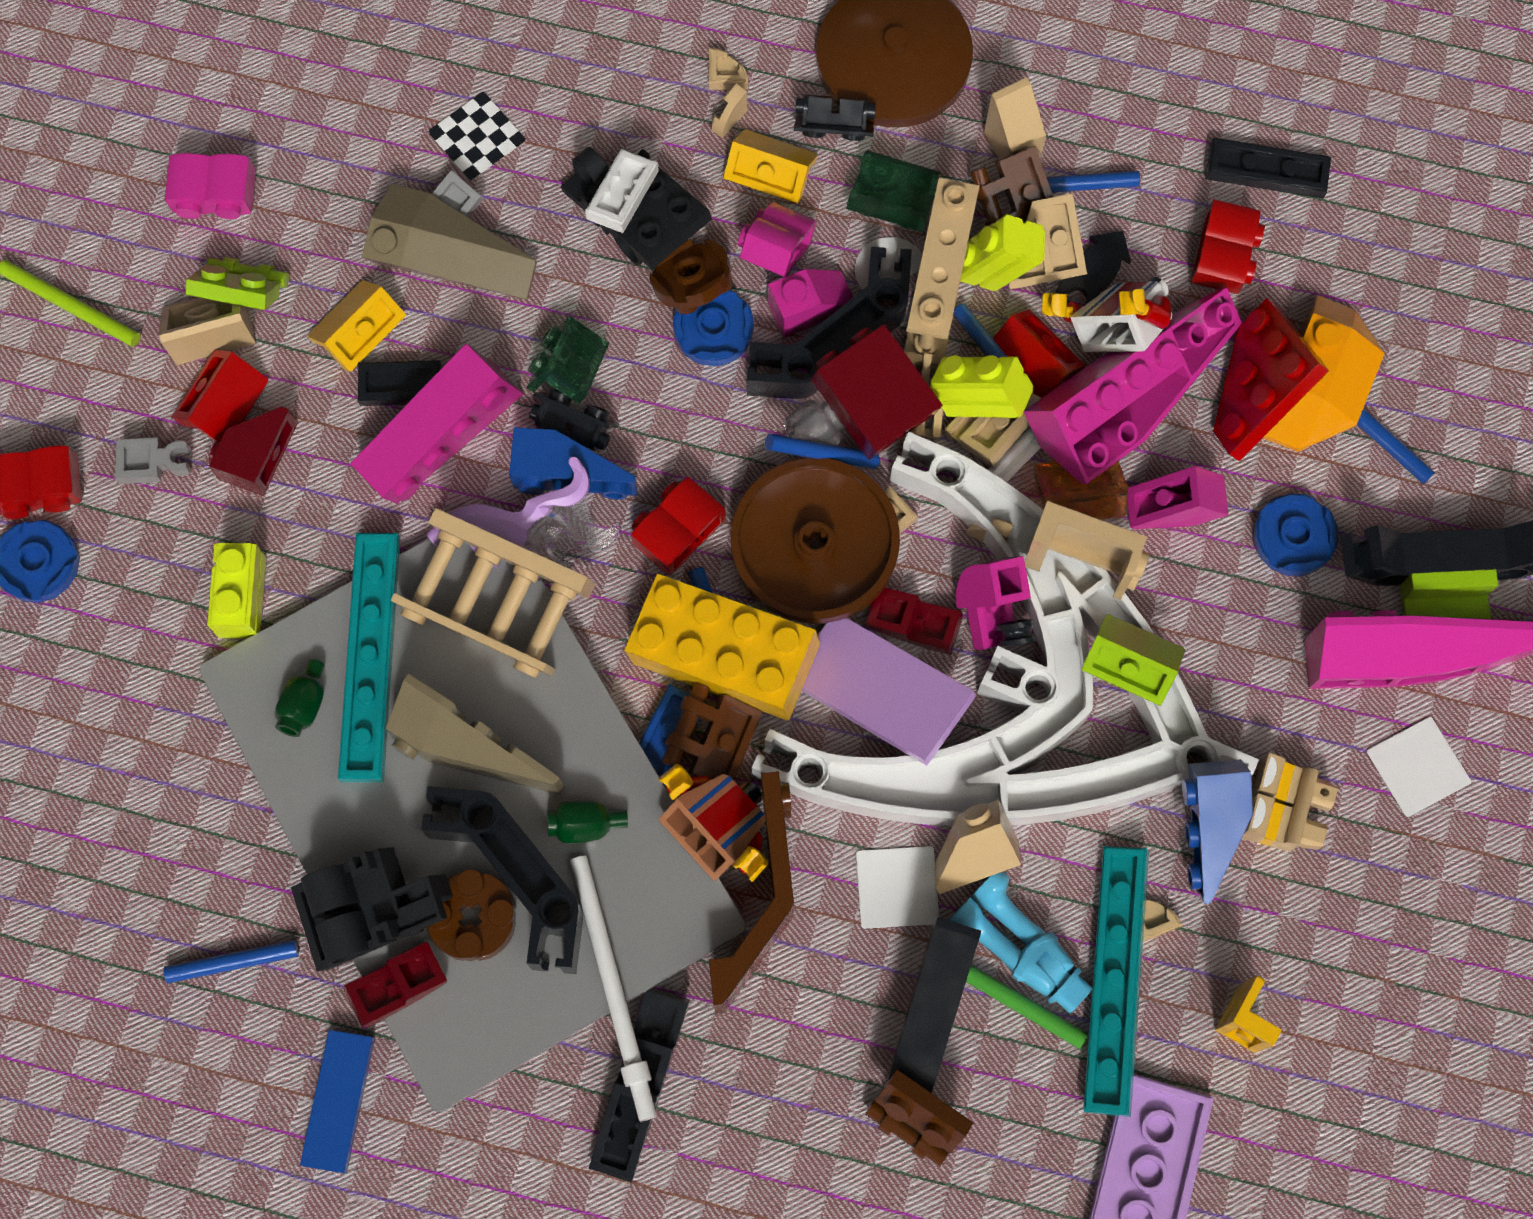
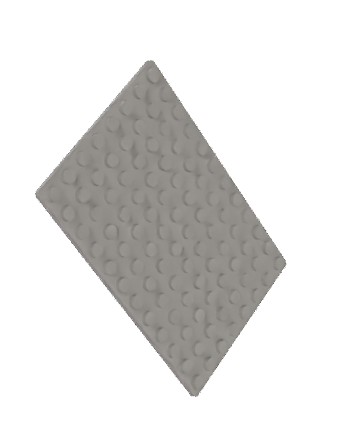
(650, 890)

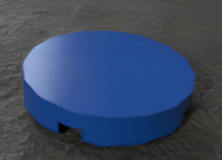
(715, 331)
(1295, 535)
(37, 561)

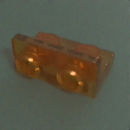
(1100, 498)

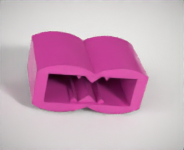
(210, 185)
(776, 238)

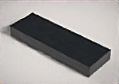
(1268, 168)

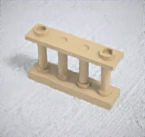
(941, 269)
(489, 553)

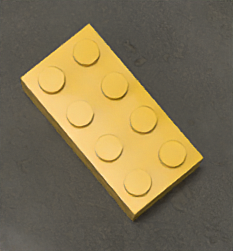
(723, 646)

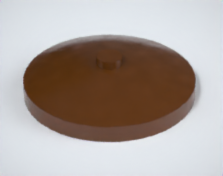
(896, 54)
(815, 540)

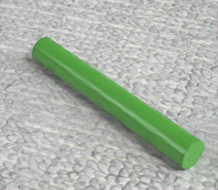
(1026, 1007)

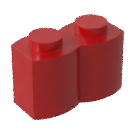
(1227, 247)
(39, 480)
(677, 525)

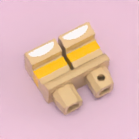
(1282, 803)

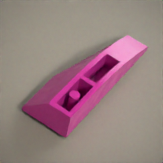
(1127, 394)
(1409, 649)

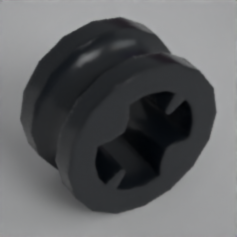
(1016, 632)

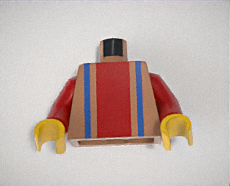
(716, 821)

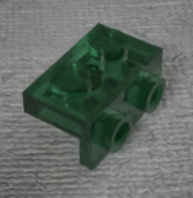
(894, 191)
(568, 359)

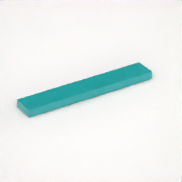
(369, 658)
(1116, 981)

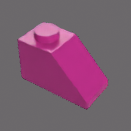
(806, 298)
(1178, 500)

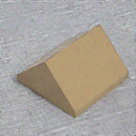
(202, 325)

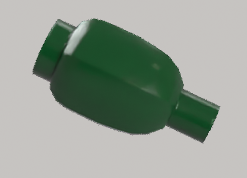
(300, 700)
(583, 821)

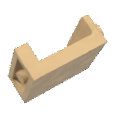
(1089, 542)

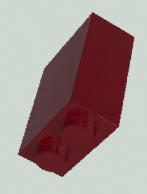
(875, 390)

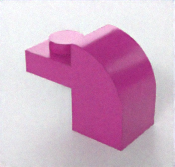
(988, 594)

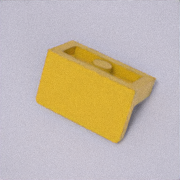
(769, 165)
(357, 324)
(1244, 1026)

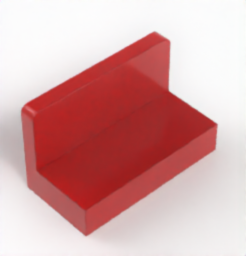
(1039, 350)
(220, 395)

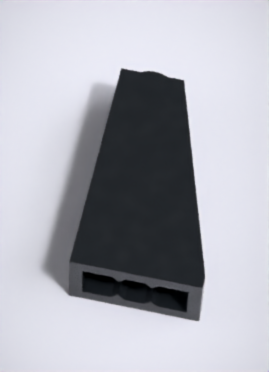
(934, 1002)

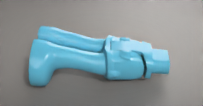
(1041, 963)

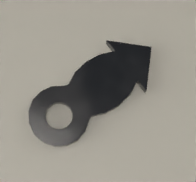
(1102, 266)

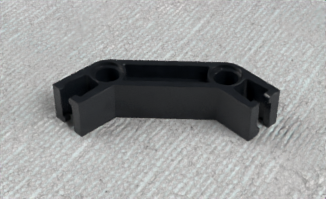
(832, 333)
(1392, 556)
(518, 865)

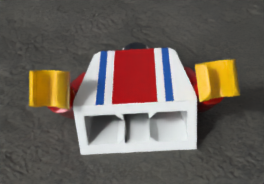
(1119, 319)

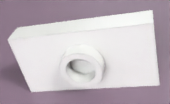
(621, 191)

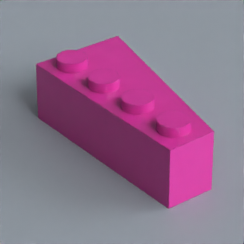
(436, 424)

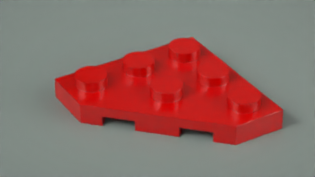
(1264, 379)

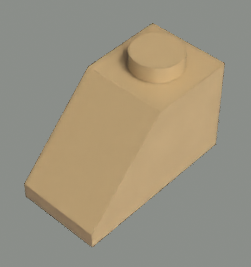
(1014, 120)
(976, 847)

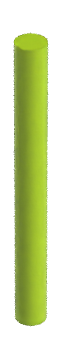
(69, 303)

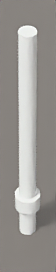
(636, 1072)

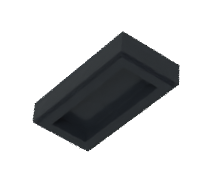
(393, 381)

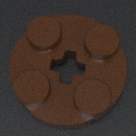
(709, 280)
(497, 918)

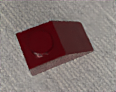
(253, 450)

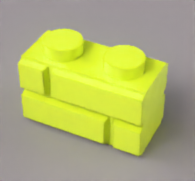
(1003, 252)
(982, 386)
(236, 590)

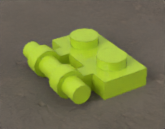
(237, 283)

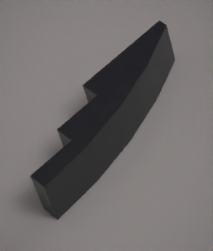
(621, 1133)

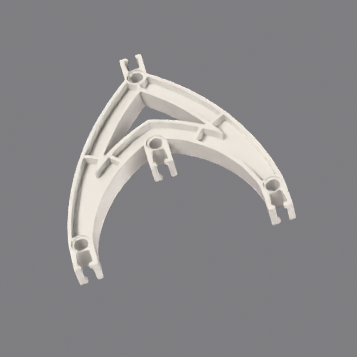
(1063, 602)

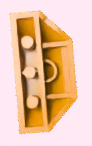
(1339, 397)

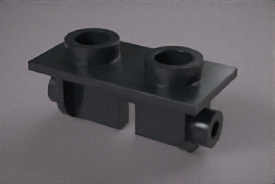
(848, 121)
(588, 423)

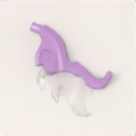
(547, 523)

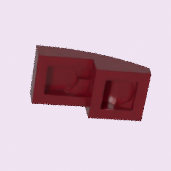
(914, 621)
(395, 985)

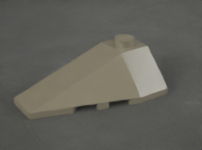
(435, 240)
(435, 730)

